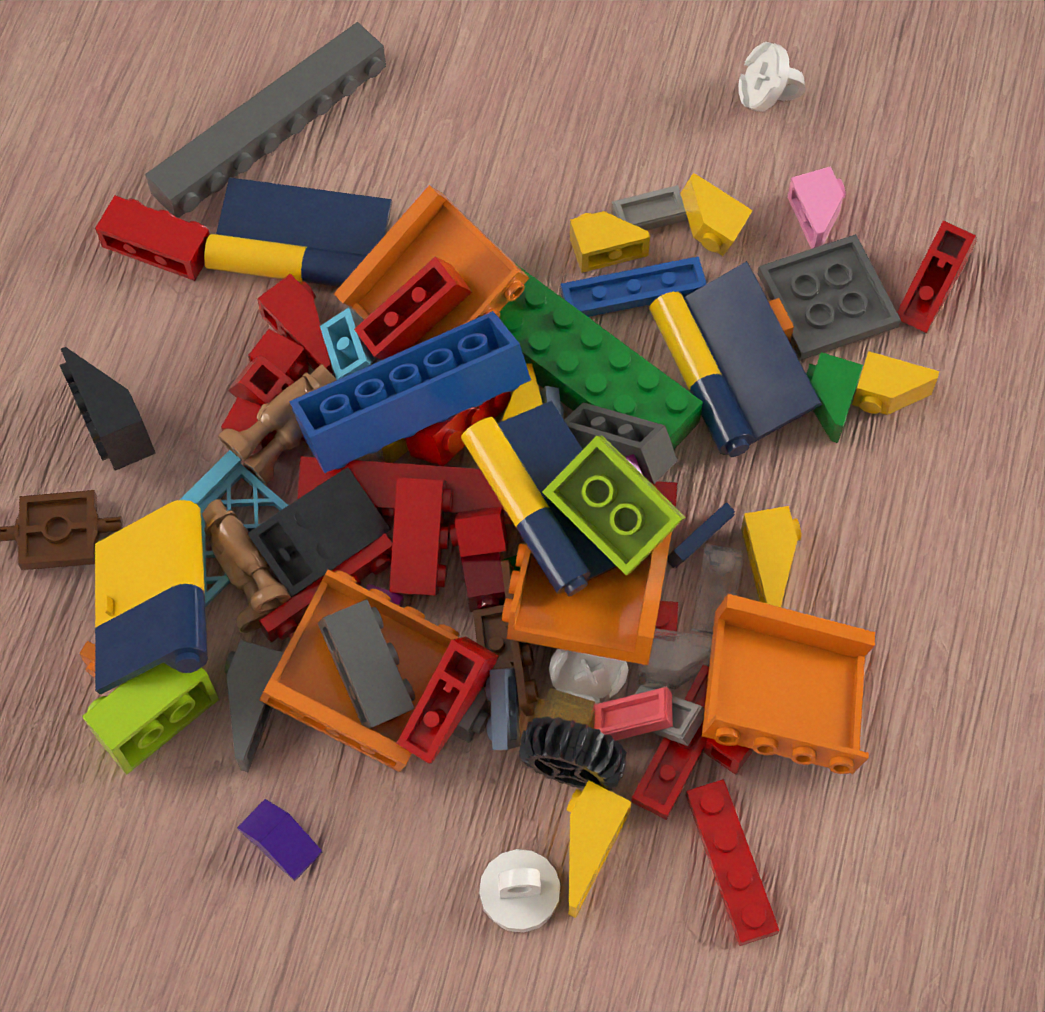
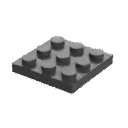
(830, 296)

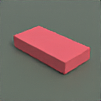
(635, 714)

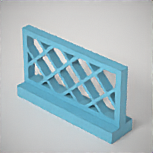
(213, 487)

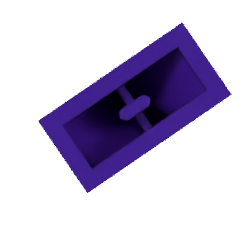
(280, 838)

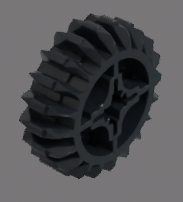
(572, 753)

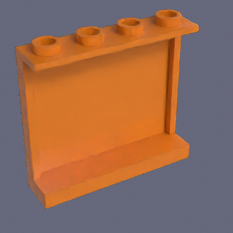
(429, 230)
(605, 619)
(787, 684)
(312, 690)

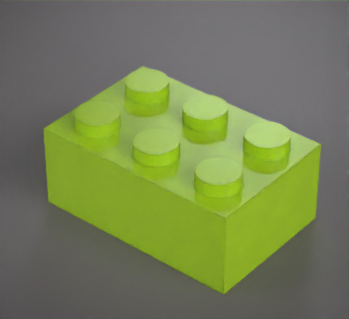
(613, 504)
(148, 712)

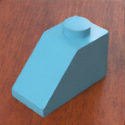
(344, 345)

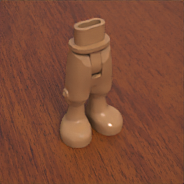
(274, 416)
(243, 565)

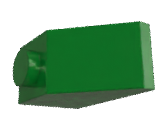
(835, 385)

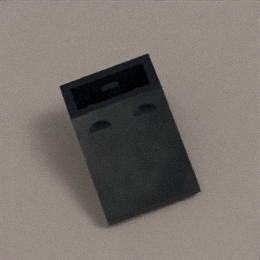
(108, 412)
(319, 531)

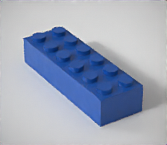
(410, 391)

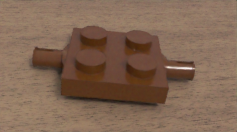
(58, 529)

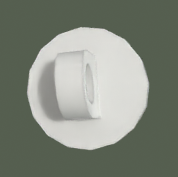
(769, 78)
(587, 674)
(519, 890)

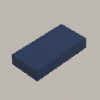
(700, 535)

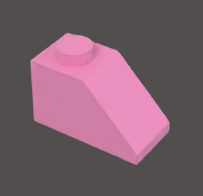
(816, 203)

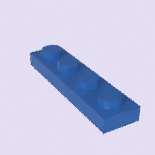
(633, 287)

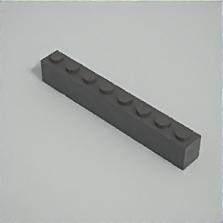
(266, 120)

